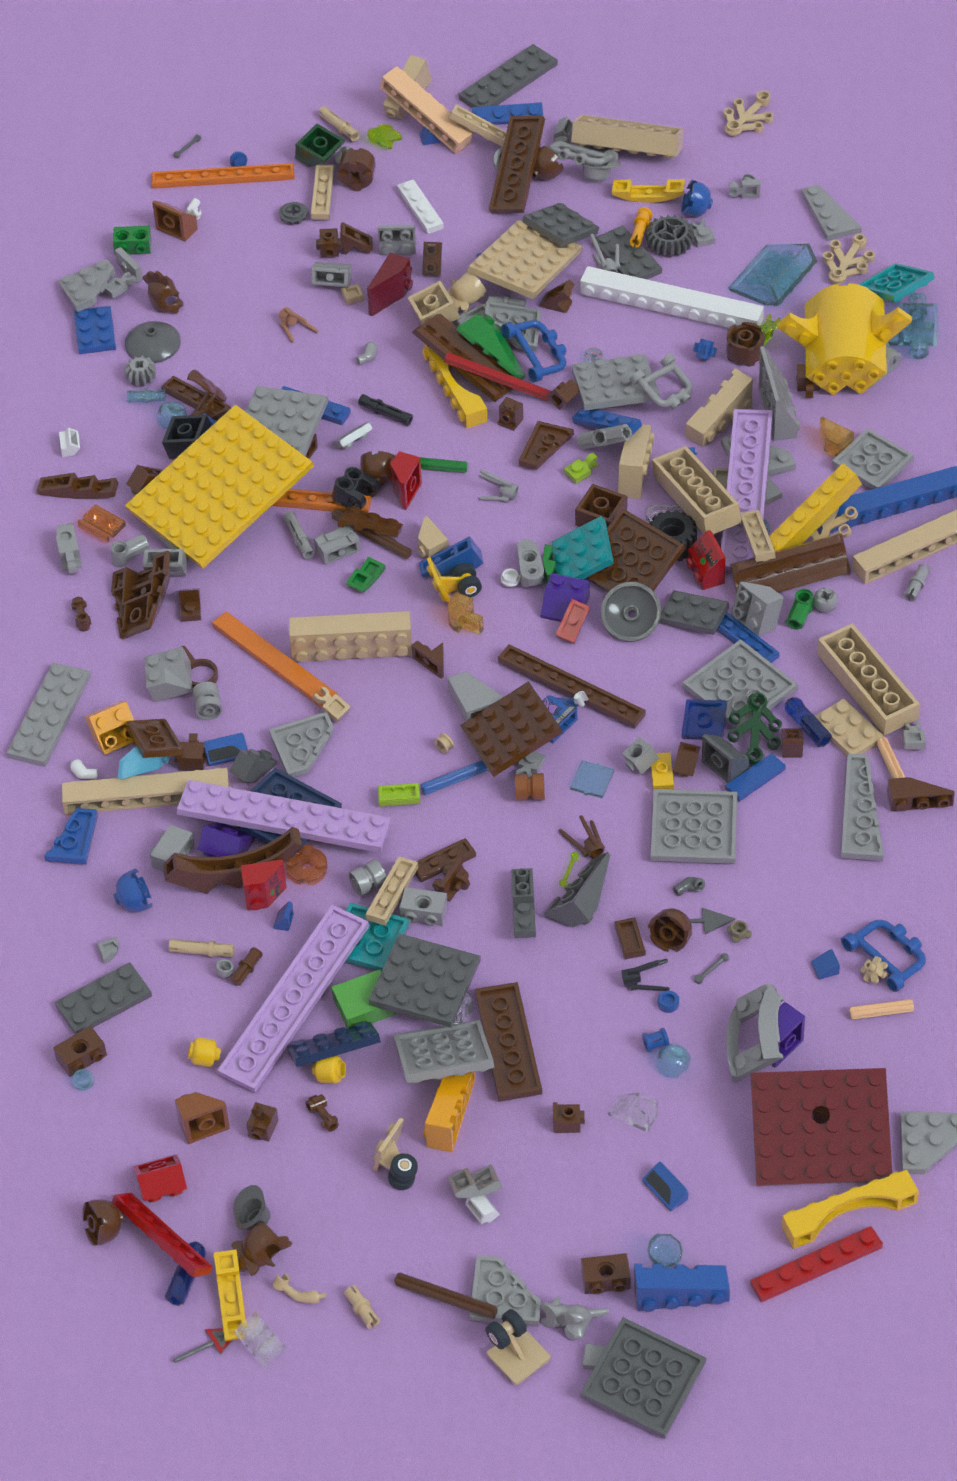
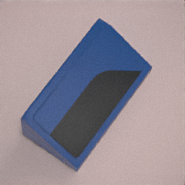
(224, 748)
(666, 1186)

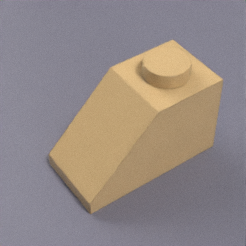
(430, 539)

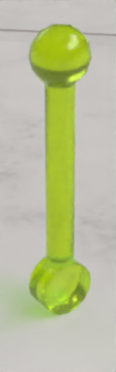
(574, 857)

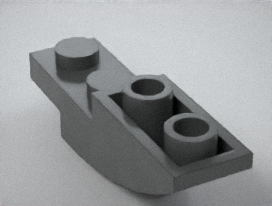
(523, 903)

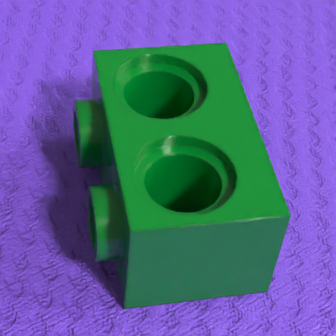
(133, 239)

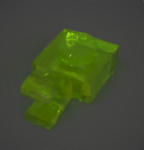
(768, 328)

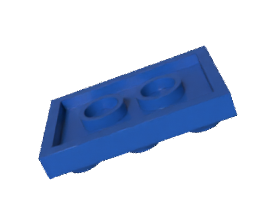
(94, 330)

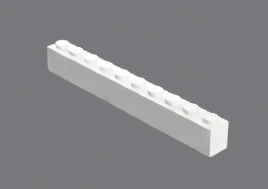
(668, 299)

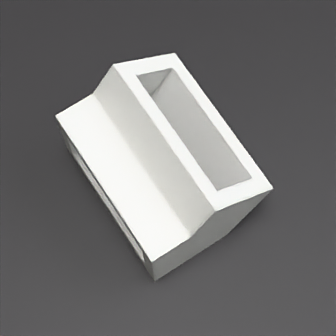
(69, 442)
(482, 1209)

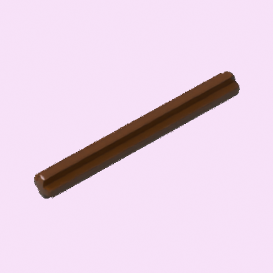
(382, 540)
(445, 1295)

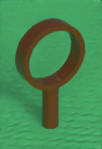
(202, 662)

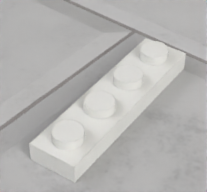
(420, 206)

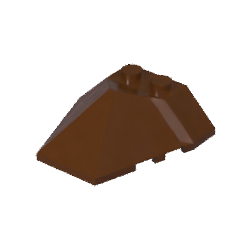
(140, 595)

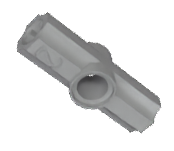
(604, 436)

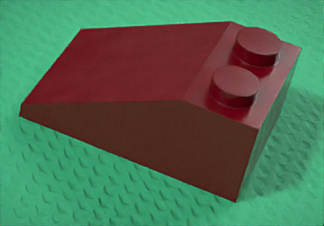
(389, 283)

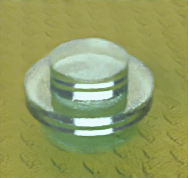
(83, 1079)

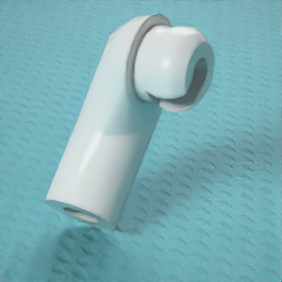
(192, 208)
(81, 771)

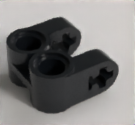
(348, 488)

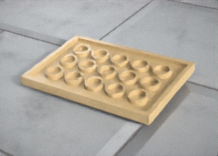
(523, 260)

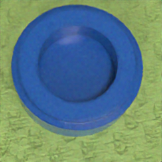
(668, 1001)

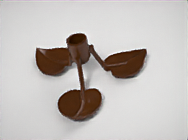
(210, 387)

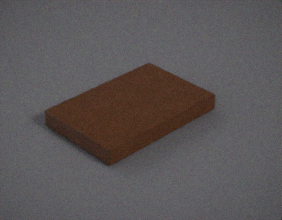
(154, 738)

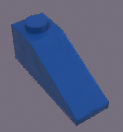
(461, 552)

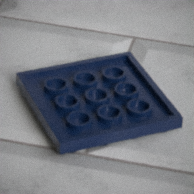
(283, 785)

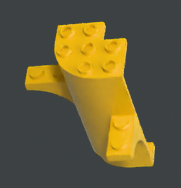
(845, 336)

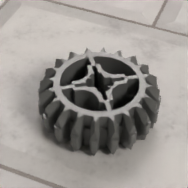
(669, 235)

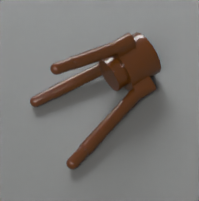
(593, 845)

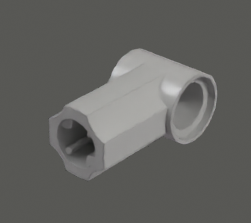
(123, 551)

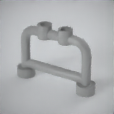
(561, 144)
(668, 366)

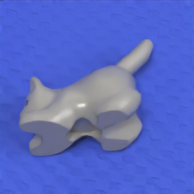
(571, 1317)

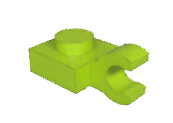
(580, 470)

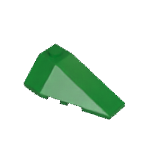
(488, 335)

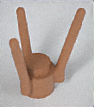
(290, 318)

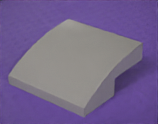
(476, 1184)

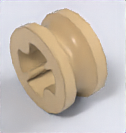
(443, 743)

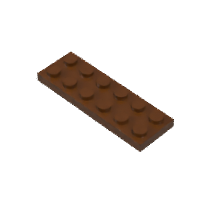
(517, 164)
(508, 1041)

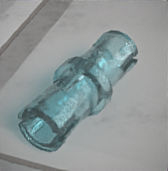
(146, 395)

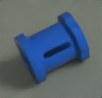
(663, 1039)

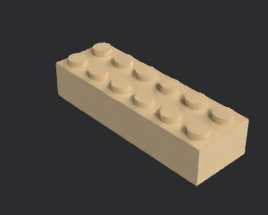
(627, 135)
(696, 490)
(350, 636)
(868, 679)

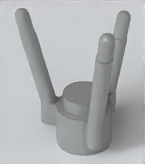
(606, 264)
(507, 489)

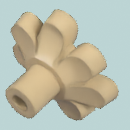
(873, 970)

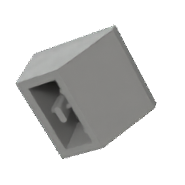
(397, 239)
(757, 607)

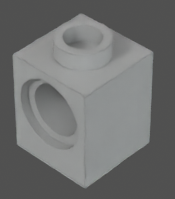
(640, 756)

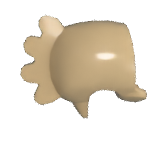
(466, 291)

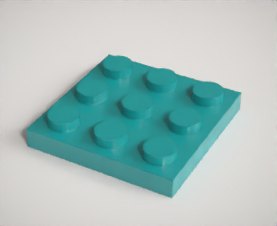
(897, 281)
(583, 550)
(377, 941)

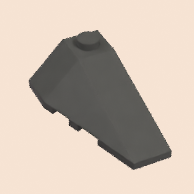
(582, 894)

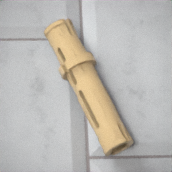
(342, 126)
(204, 948)

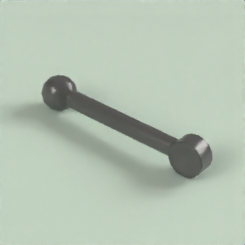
(197, 138)
(699, 978)

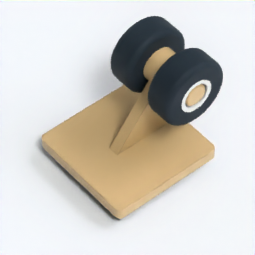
(401, 1166)
(515, 1348)

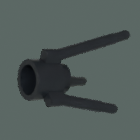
(632, 976)

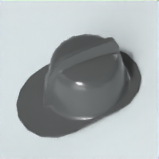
(250, 1208)

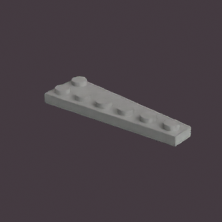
(860, 822)

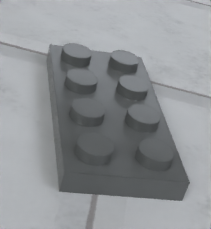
(633, 260)
(103, 998)

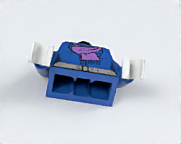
(565, 710)

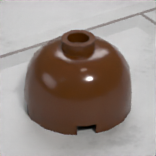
(546, 164)
(377, 466)
(670, 929)
(103, 1221)

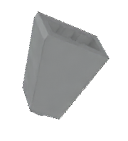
(471, 694)

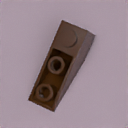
(915, 794)

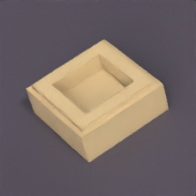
(352, 294)

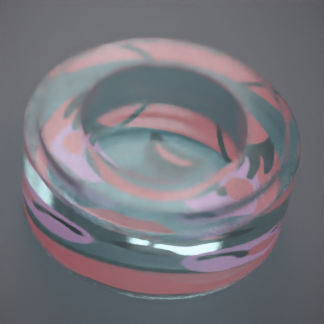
(593, 354)

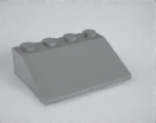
(776, 398)

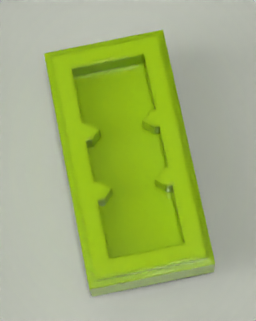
(399, 794)

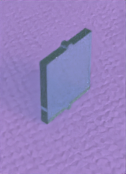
(592, 779)

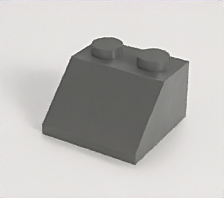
(723, 757)

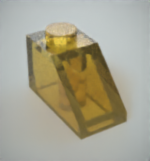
(834, 437)

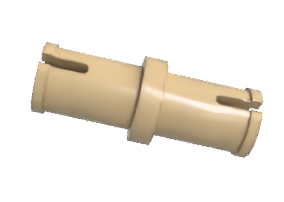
(362, 1307)

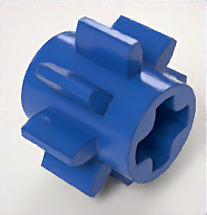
(704, 349)

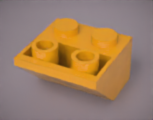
(109, 726)

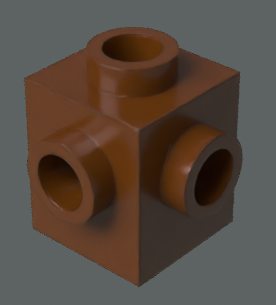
(329, 242)

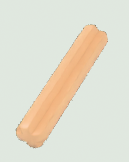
(889, 758)
(881, 1009)

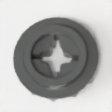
(287, 209)

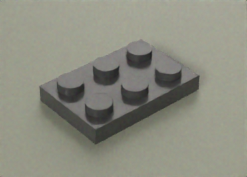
(694, 612)

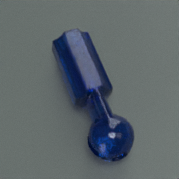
(807, 721)
(182, 1281)

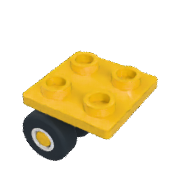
(462, 578)

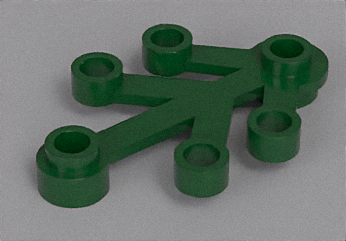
(755, 725)

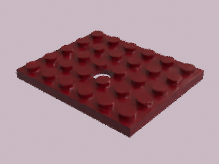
(799, 1151)

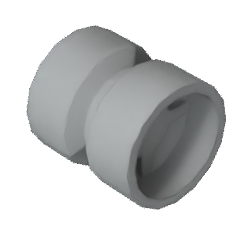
(207, 700)
(365, 878)

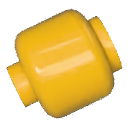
(203, 1052)
(329, 1070)

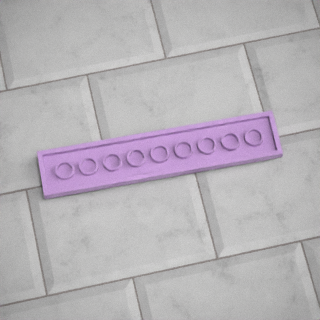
(747, 476)
(280, 814)
(293, 998)

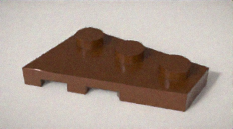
(543, 444)
(363, 520)

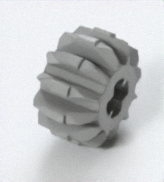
(140, 370)

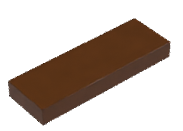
(435, 862)

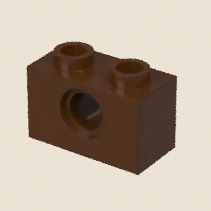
(69, 1051)
(614, 1265)

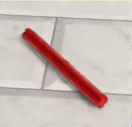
(497, 376)

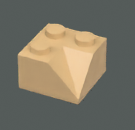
(433, 301)

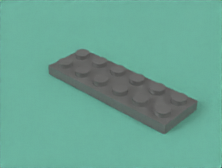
(509, 78)

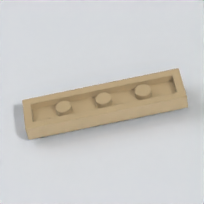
(478, 125)
(322, 192)
(757, 536)
(391, 891)

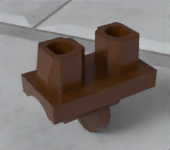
(432, 258)
(454, 879)

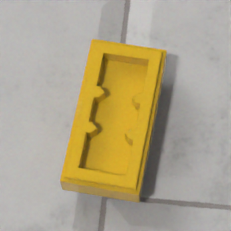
(662, 772)

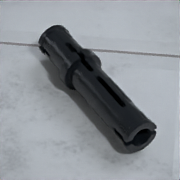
(377, 406)

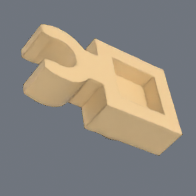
(334, 706)

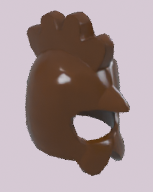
(159, 289)
(258, 1248)

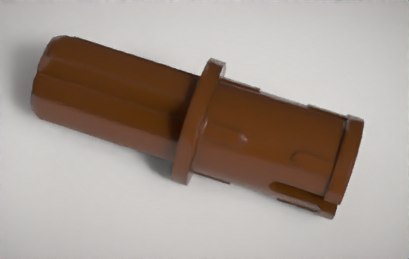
(246, 966)

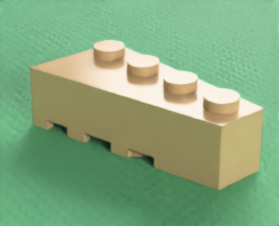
(719, 409)
(635, 462)

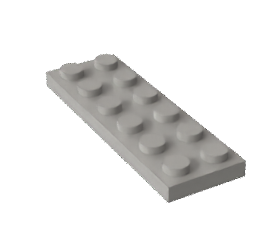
(48, 714)

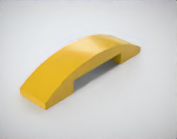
(648, 193)
(229, 1292)

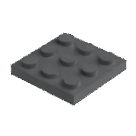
(560, 224)

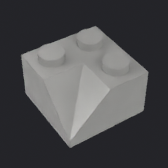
(168, 674)

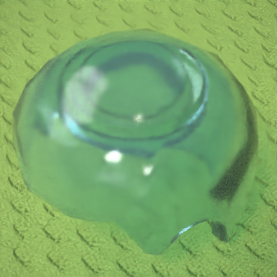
(168, 410)
(672, 1060)
(665, 1250)

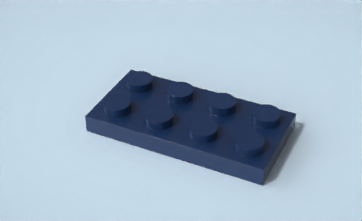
(333, 1044)

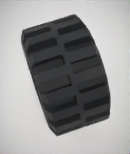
(679, 526)

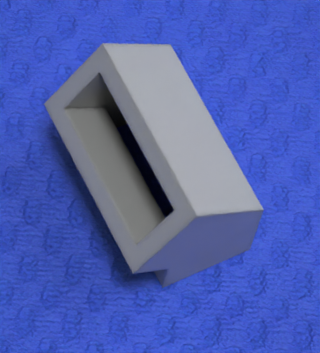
(563, 127)

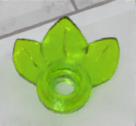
(384, 135)

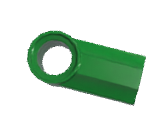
(801, 609)

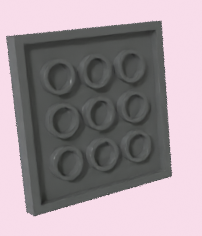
(424, 980)
(643, 1377)

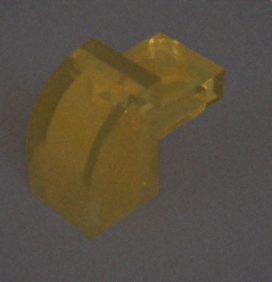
(462, 616)

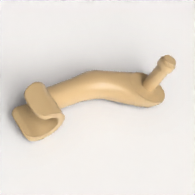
(303, 1297)

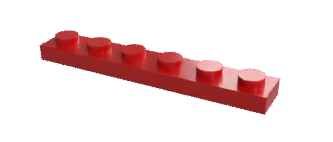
(162, 1234)
(816, 1264)

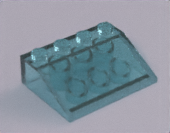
(774, 273)

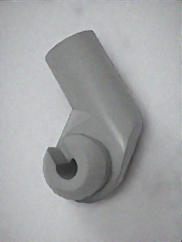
(369, 354)

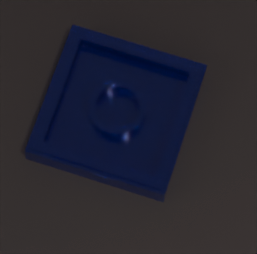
(704, 718)

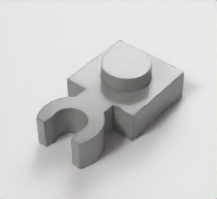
(747, 189)
(702, 235)
(118, 286)
(914, 737)
(531, 764)

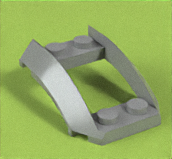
(766, 1003)

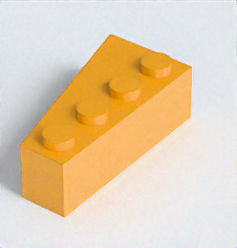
(448, 1111)

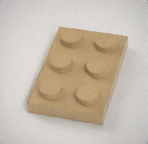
(849, 728)

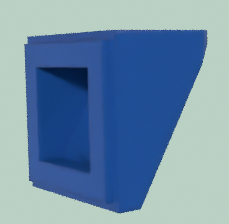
(427, 137)
(284, 917)
(826, 965)

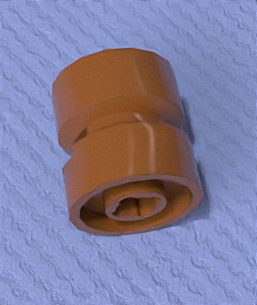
(529, 787)

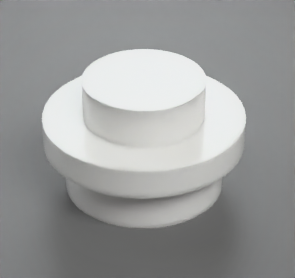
(510, 578)

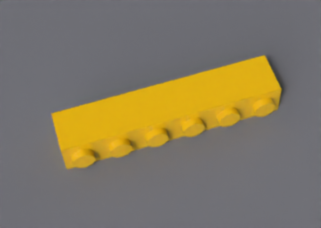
(816, 509)

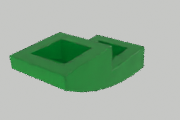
(548, 563)
(366, 576)

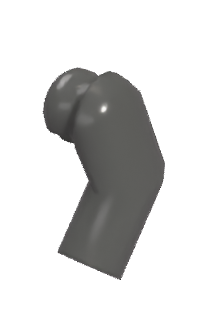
(689, 884)

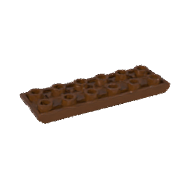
(443, 337)
(795, 565)

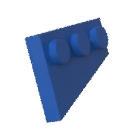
(76, 839)

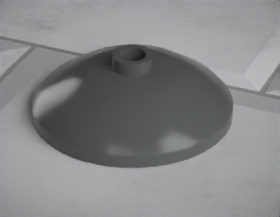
(153, 340)
(628, 598)

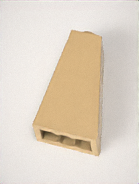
(418, 71)

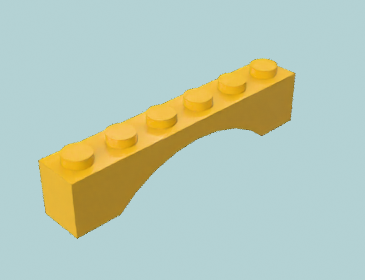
(469, 406)
(891, 1192)

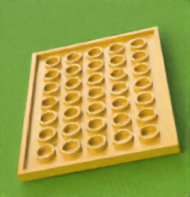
(219, 486)

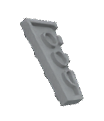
(829, 214)

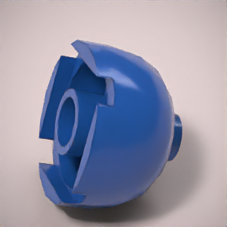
(696, 200)
(132, 892)

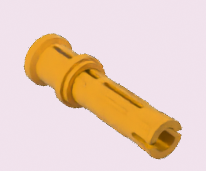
(641, 223)

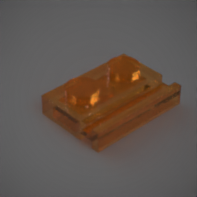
(101, 523)

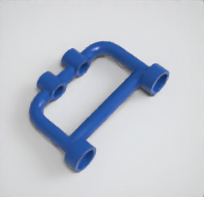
(549, 336)
(896, 933)

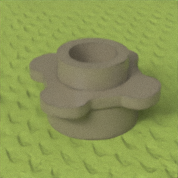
(739, 926)

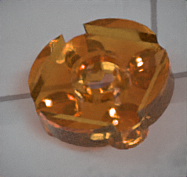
(311, 856)

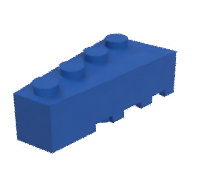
(679, 1286)

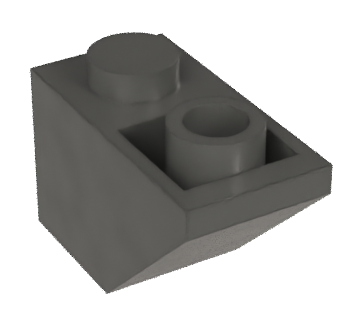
(252, 764)

